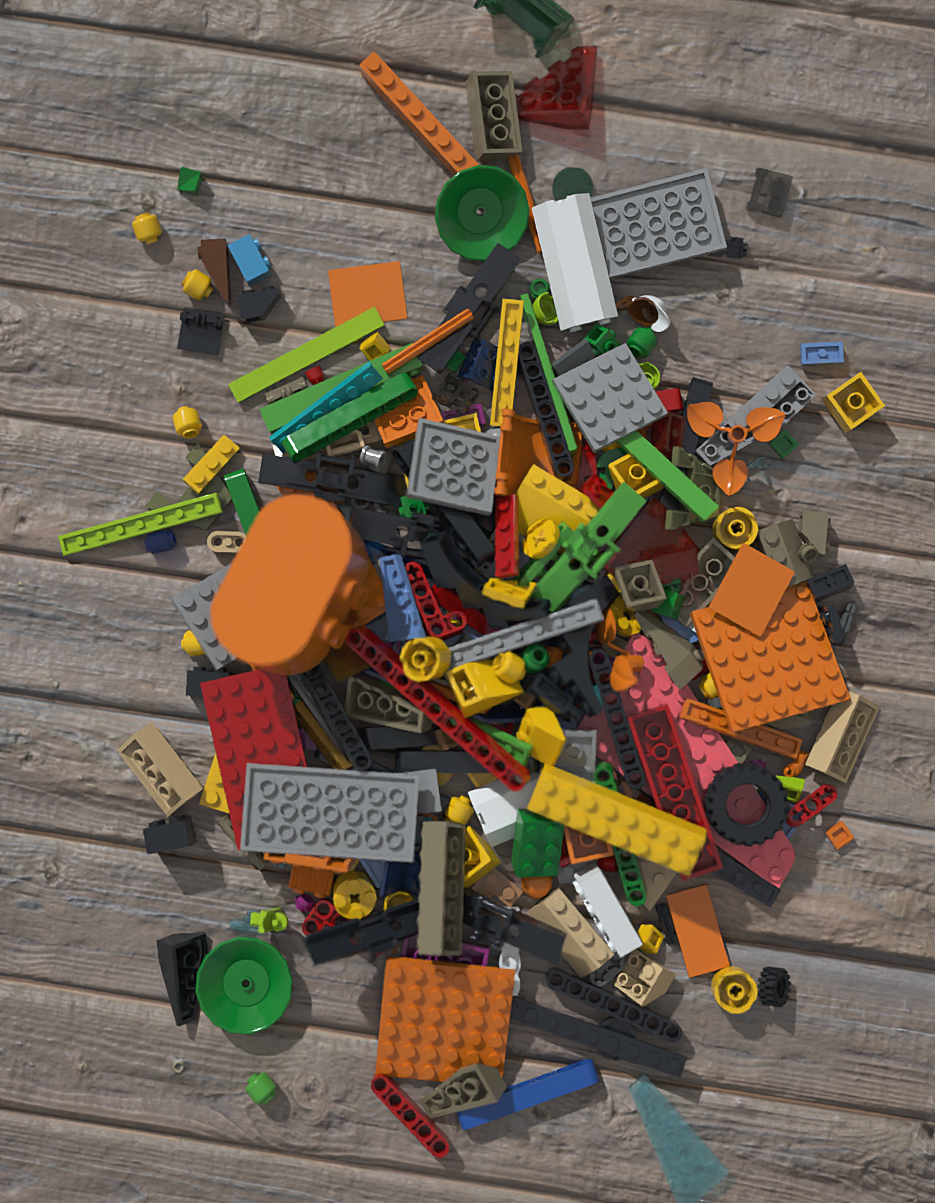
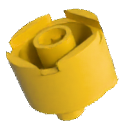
(745, 524)
(425, 658)
(354, 906)
(744, 994)

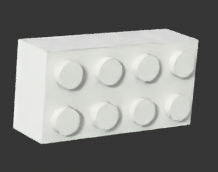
(609, 914)

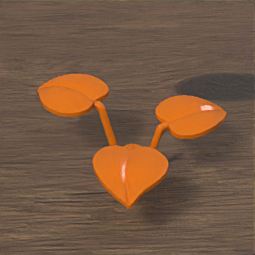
(763, 423)
(624, 665)

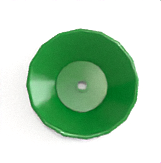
(503, 216)
(241, 1007)

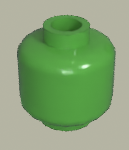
(261, 1088)

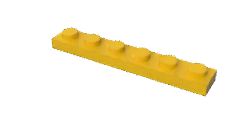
(507, 359)

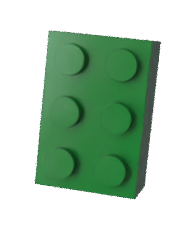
(536, 845)

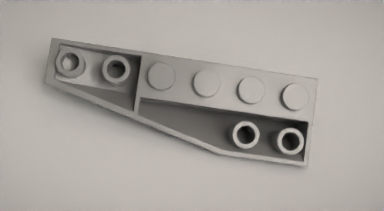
(784, 392)

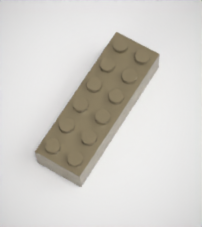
(441, 888)

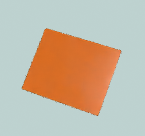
(367, 287)
(751, 589)

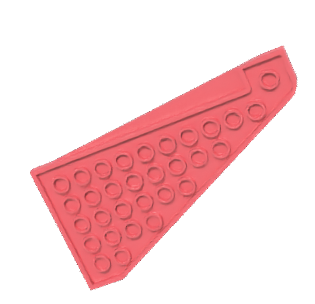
(705, 755)

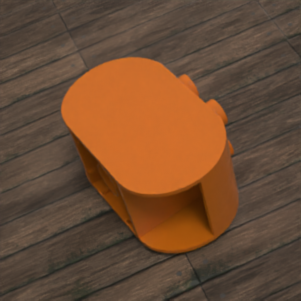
(291, 587)

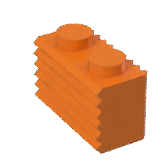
(311, 880)

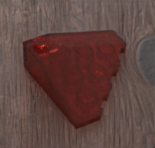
(564, 94)
(647, 535)

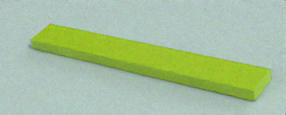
(306, 355)
(140, 524)

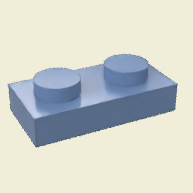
(821, 353)

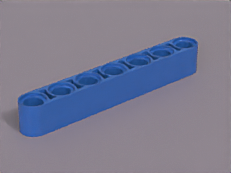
(532, 1093)

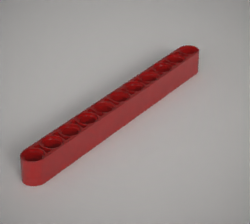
(448, 709)

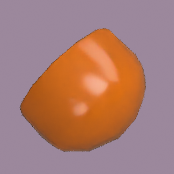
(536, 886)

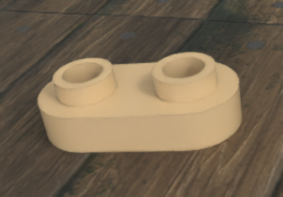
(228, 541)

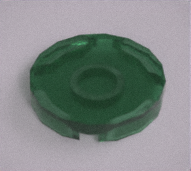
(571, 182)

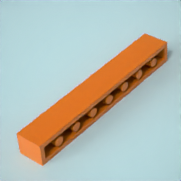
(415, 114)

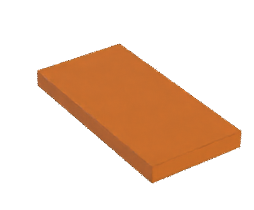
(697, 930)

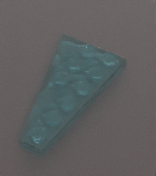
(683, 1155)

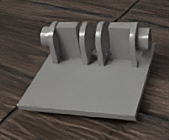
(428, 791)

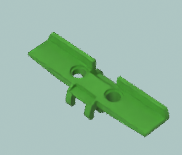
(584, 541)

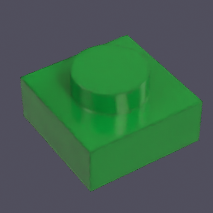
(783, 444)

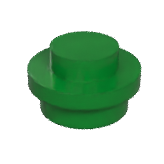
(538, 287)

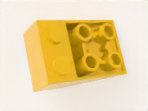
(479, 688)

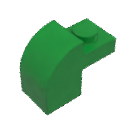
(607, 458)

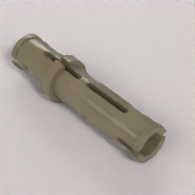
(255, 856)

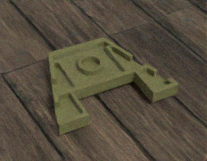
(702, 477)
(214, 486)

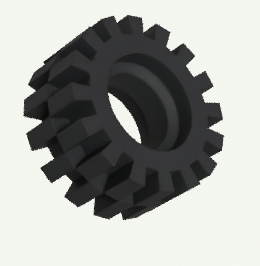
(773, 986)

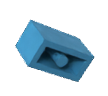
(250, 260)

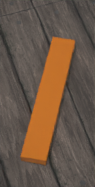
(759, 736)

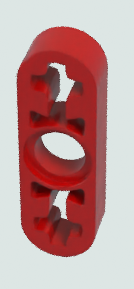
(820, 805)

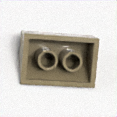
(782, 544)

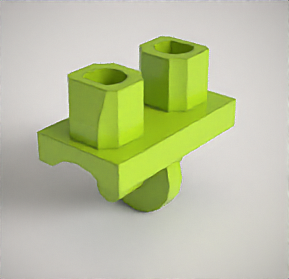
(269, 920)

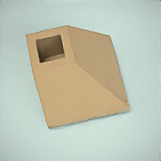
(643, 978)

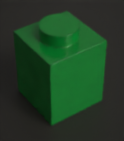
(672, 604)

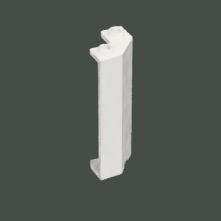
(575, 262)
(498, 805)

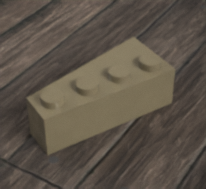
(381, 704)

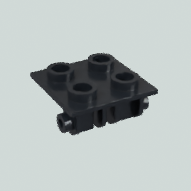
(200, 331)

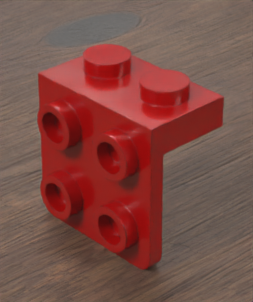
(596, 490)

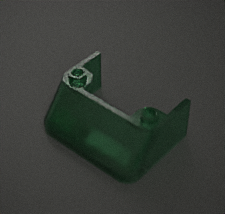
(540, 18)

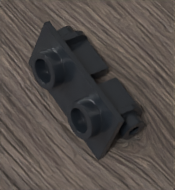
(734, 248)

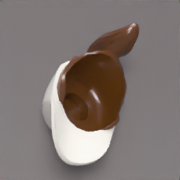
(646, 310)

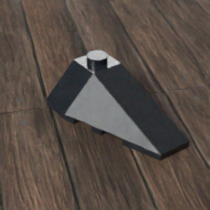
(179, 961)

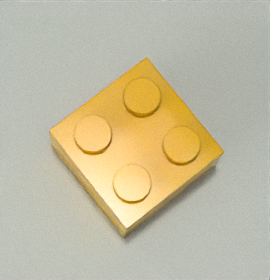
(853, 402)

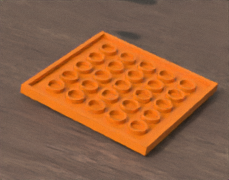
(774, 673)
(442, 1018)

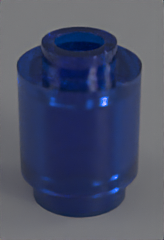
(160, 541)

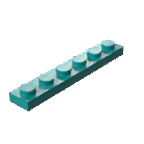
(347, 390)

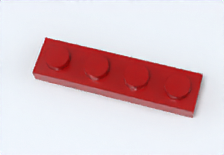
(506, 537)

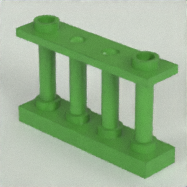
(535, 567)

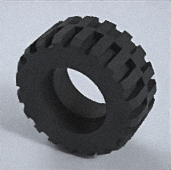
(772, 818)

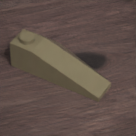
(701, 588)
(679, 654)
(464, 1090)

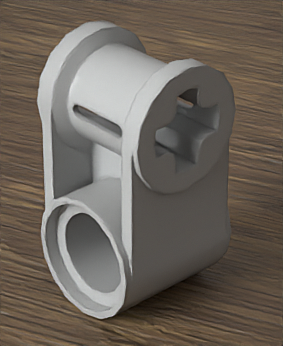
(376, 460)

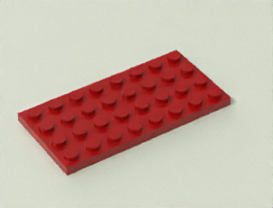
(254, 724)

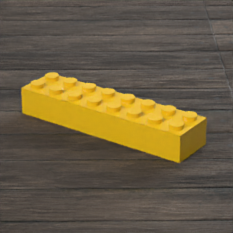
(617, 819)

